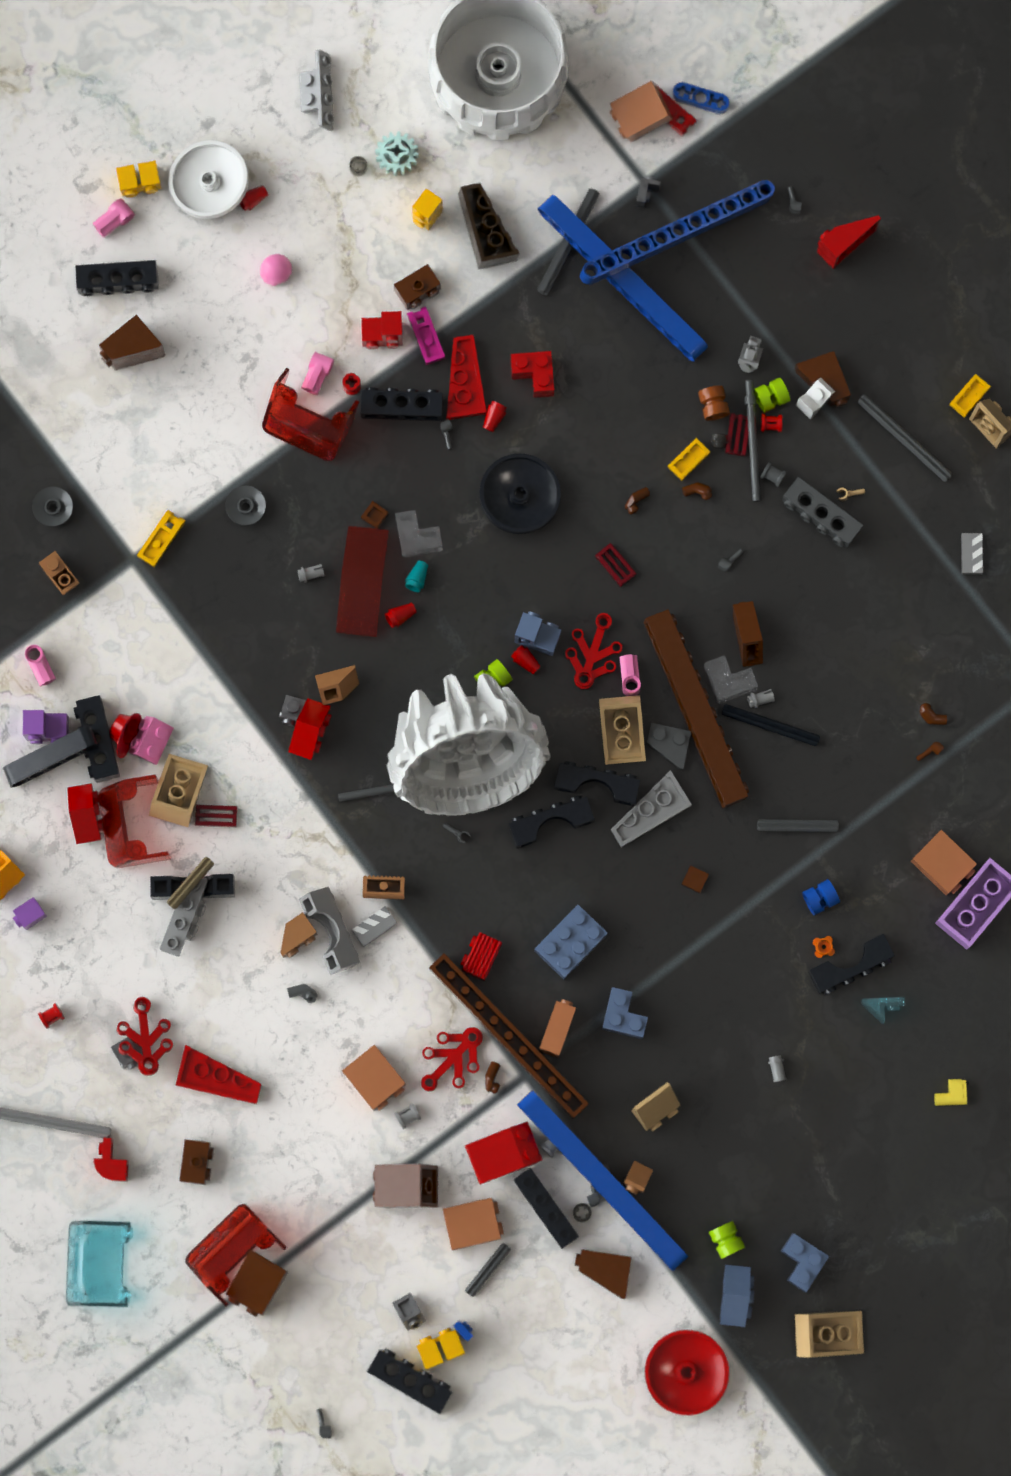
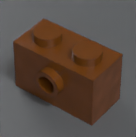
(417, 287)
(195, 1162)

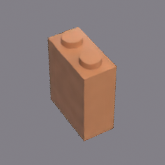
(640, 111)
(944, 863)
(557, 1028)
(374, 1078)
(473, 1223)

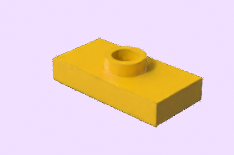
(970, 395)
(689, 459)

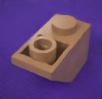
(58, 573)
(337, 684)
(296, 933)
(637, 1178)

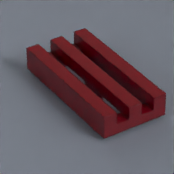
(740, 418)
(626, 577)
(198, 815)

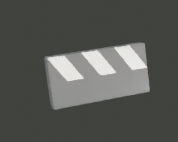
(971, 553)
(374, 926)

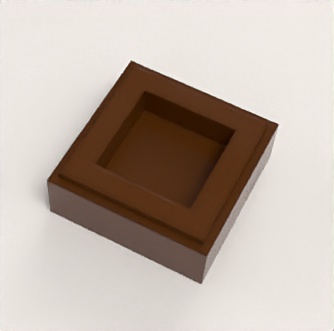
(374, 515)
(695, 879)

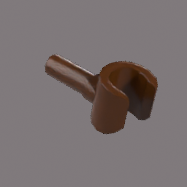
(936, 747)

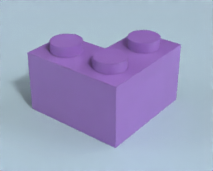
(44, 726)

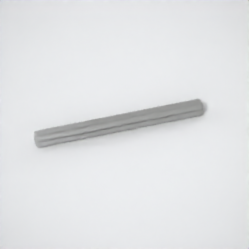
(55, 1123)

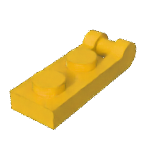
(160, 538)

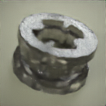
(352, 165)
(587, 1216)

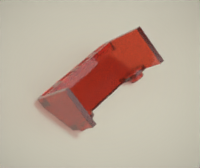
(304, 427)
(119, 850)
(227, 1247)

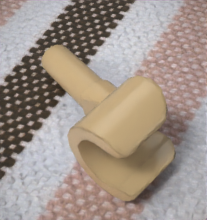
(849, 493)

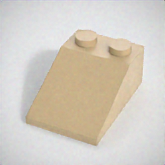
(991, 422)
(622, 729)
(178, 790)
(656, 1107)
(829, 1334)

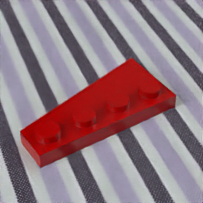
(465, 385)
(212, 1077)

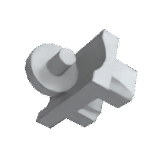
(750, 355)

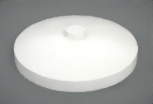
(208, 179)

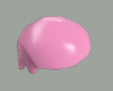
(275, 269)

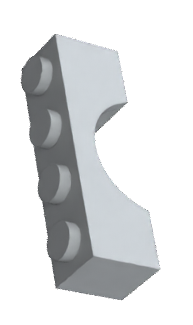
(322, 908)

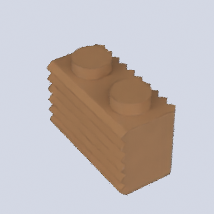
(383, 887)

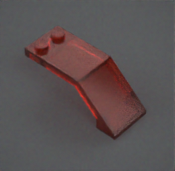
(362, 581)

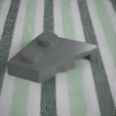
(670, 743)

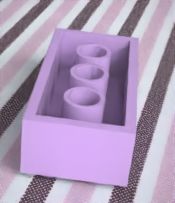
(977, 904)

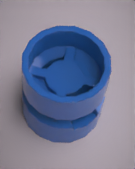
(821, 897)

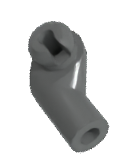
(304, 991)

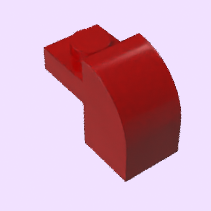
(110, 1168)

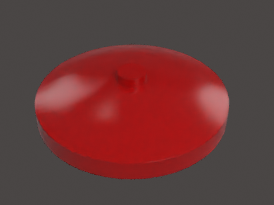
(686, 1372)

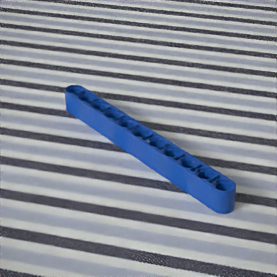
(670, 238)
(625, 281)
(602, 1180)

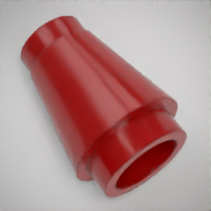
(253, 197)
(494, 416)
(400, 614)
(525, 659)

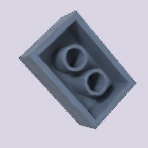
(570, 942)

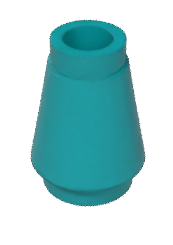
(416, 578)

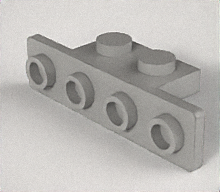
(316, 90)
(184, 920)

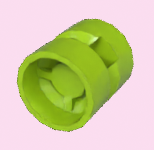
(777, 391)
(498, 672)
(727, 1240)

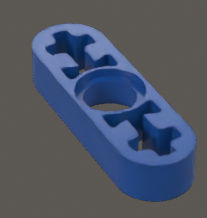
(697, 90)

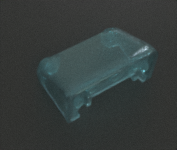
(97, 1263)

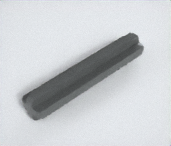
(487, 1269)

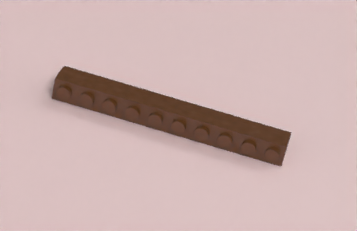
(696, 709)
(508, 1036)

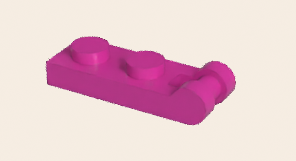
(426, 336)

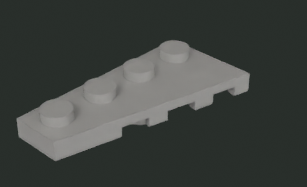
(656, 807)

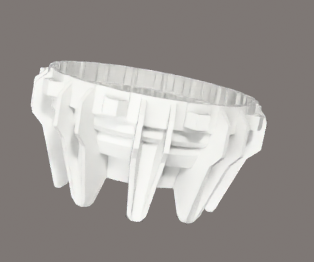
(466, 750)

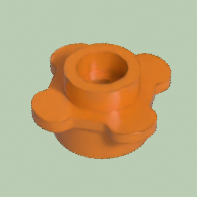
(827, 941)

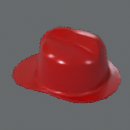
(123, 732)

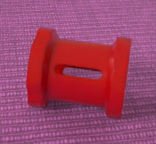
(357, 386)
(773, 419)
(51, 1016)

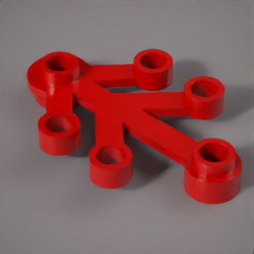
(592, 654)
(145, 1041)
(454, 1057)

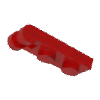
(677, 112)

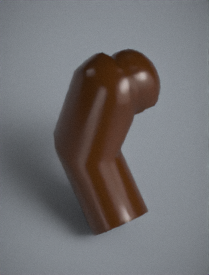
(700, 488)
(635, 498)
(930, 717)
(490, 1076)

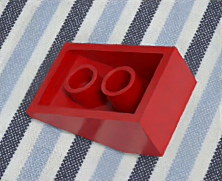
(844, 239)
(503, 1153)

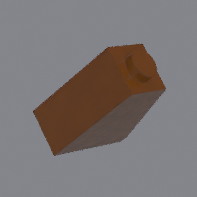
(827, 368)
(748, 633)
(605, 1269)

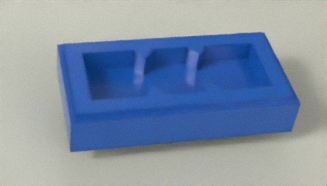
(464, 1330)

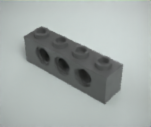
(800, 490)

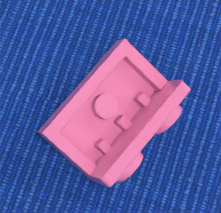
(150, 739)

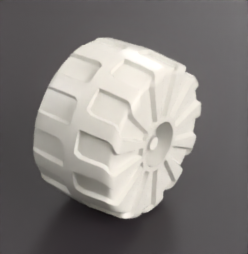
(494, 32)

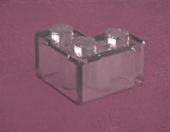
(416, 540)
(728, 685)

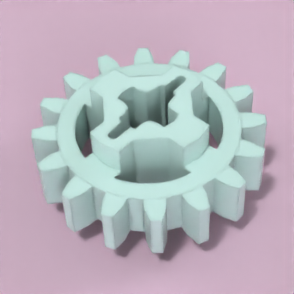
(404, 153)

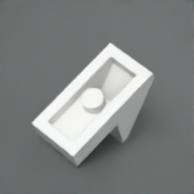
(815, 398)

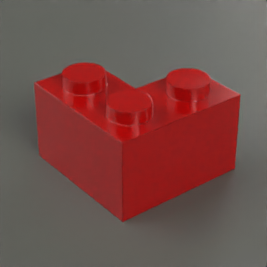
(382, 330)
(535, 366)
(309, 728)
(83, 813)

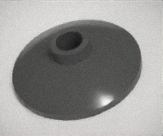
(241, 496)
(48, 497)

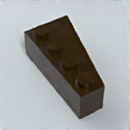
(487, 234)

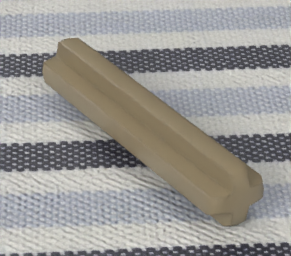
(190, 883)

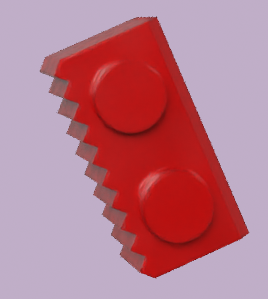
(481, 956)

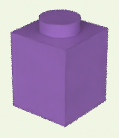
(28, 914)

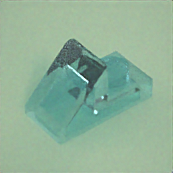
(877, 1005)

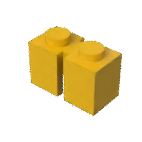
(128, 180)
(427, 209)
(430, 1353)

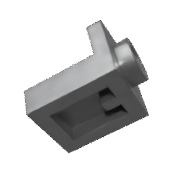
(644, 194)
(291, 710)
(124, 1060)
(409, 1312)

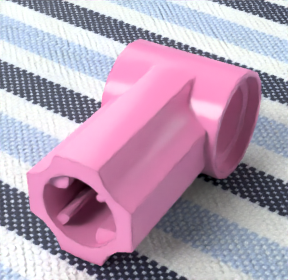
(117, 214)
(318, 369)
(40, 666)
(630, 673)

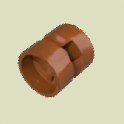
(714, 403)

